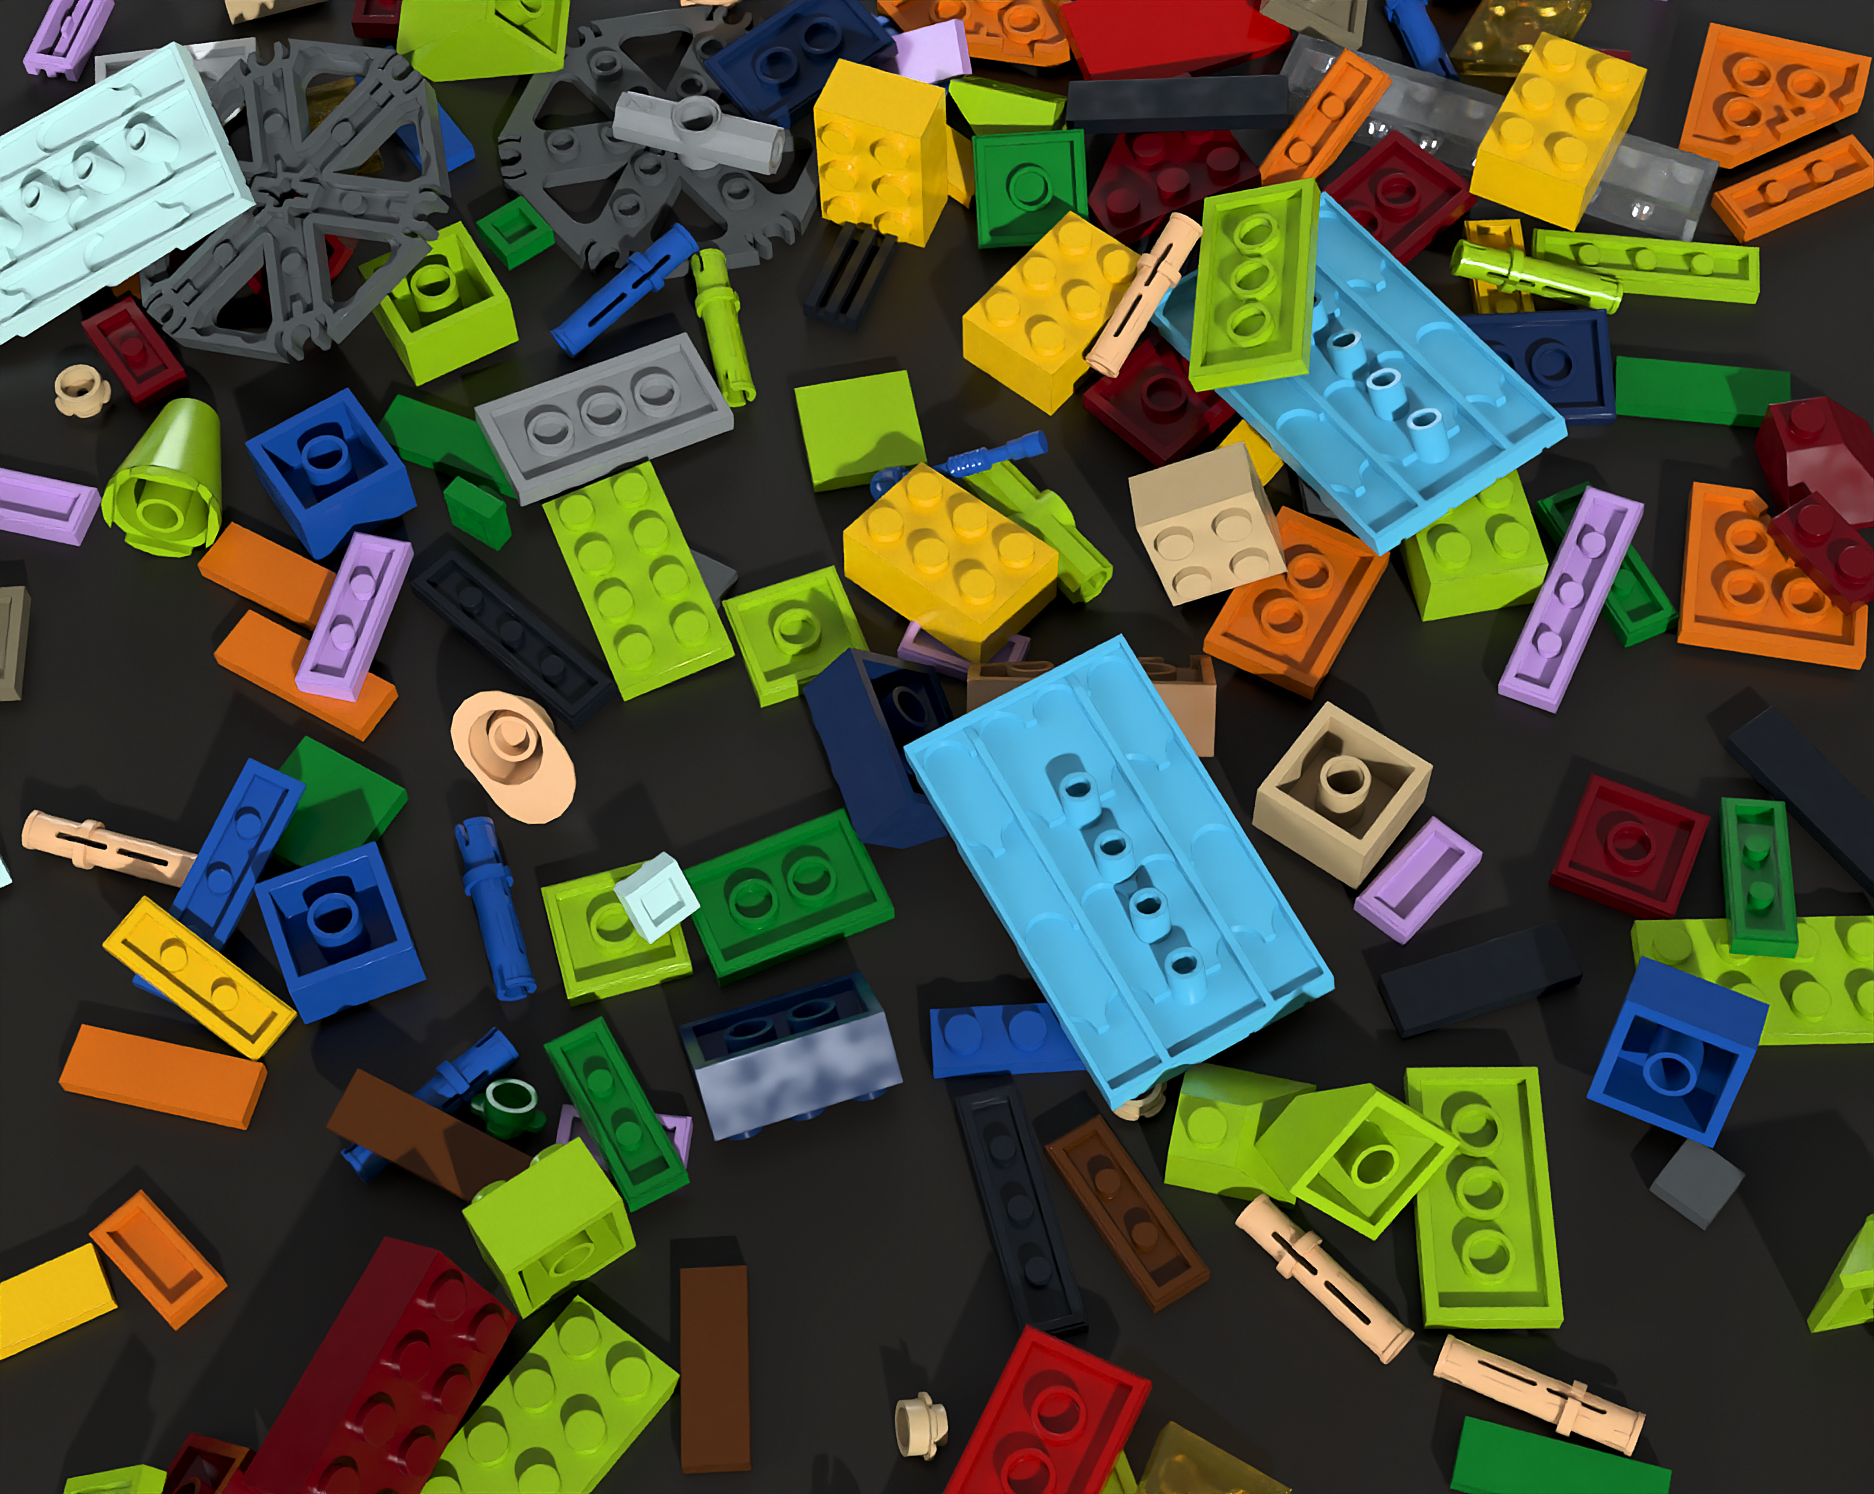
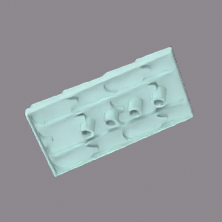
(110, 187)

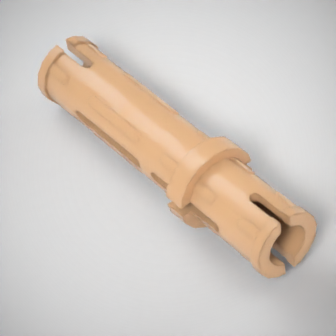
(1155, 275)
(52, 836)
(1265, 1223)
(1540, 1395)

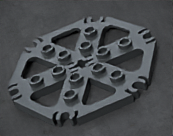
(648, 175)
(332, 201)

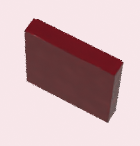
(1629, 849)

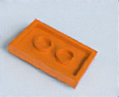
(1298, 619)

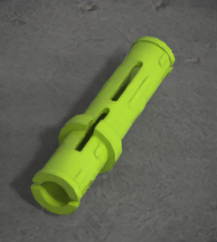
(1514, 271)
(719, 310)

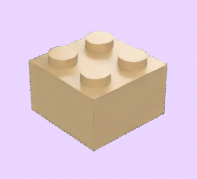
(1207, 524)
(1341, 795)

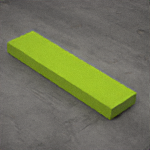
(1657, 265)

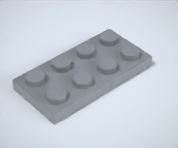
(603, 418)

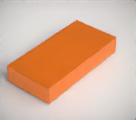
(158, 1260)

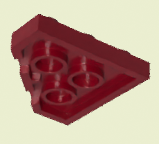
(1164, 174)

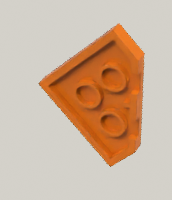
(994, 29)
(1765, 93)
(1750, 594)

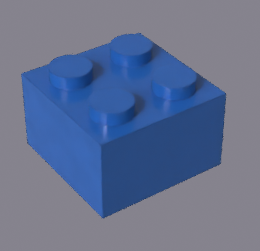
(331, 474)
(339, 932)
(1678, 1051)

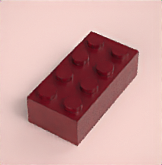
(385, 1380)

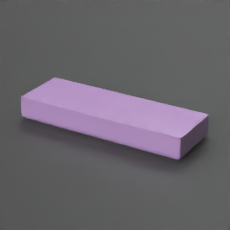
(354, 617)

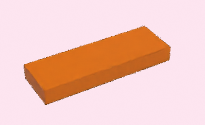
(1325, 121)
(1795, 189)
(269, 575)
(272, 658)
(163, 1077)

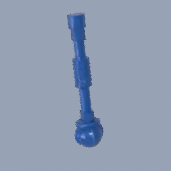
(967, 463)

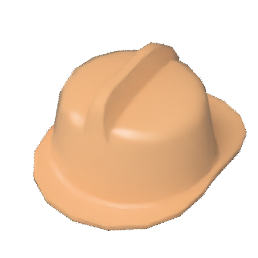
(515, 755)

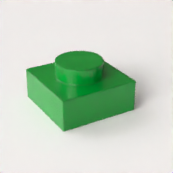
(515, 232)
(478, 512)

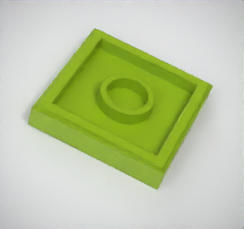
(859, 429)
(792, 632)
(599, 944)

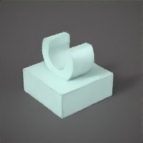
(656, 897)

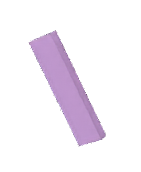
(1571, 599)

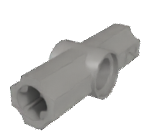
(698, 133)

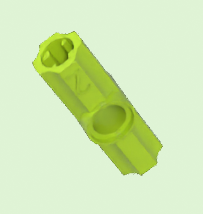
(1045, 515)

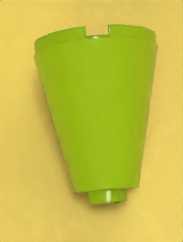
(170, 483)

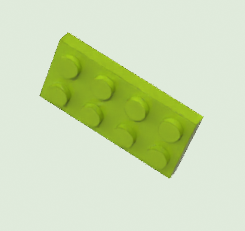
(1255, 285)
(638, 581)
(1812, 998)
(1489, 1206)
(559, 1412)

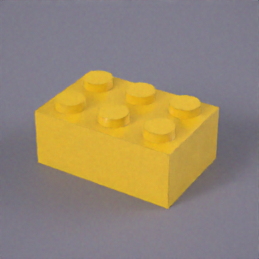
(1557, 131)
(882, 151)
(1050, 312)
(950, 564)

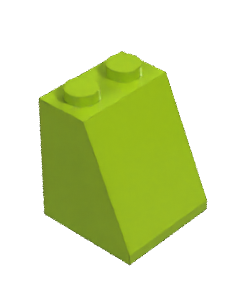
(483, 37)

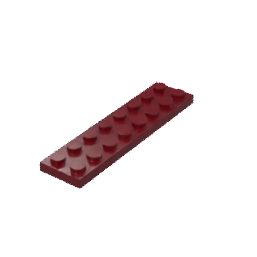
(1391, 191)

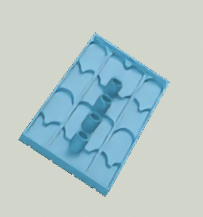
(1398, 394)
(1118, 871)

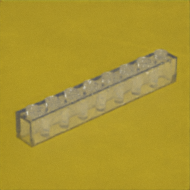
(1642, 189)

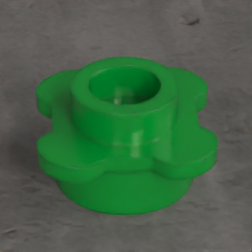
(509, 1109)

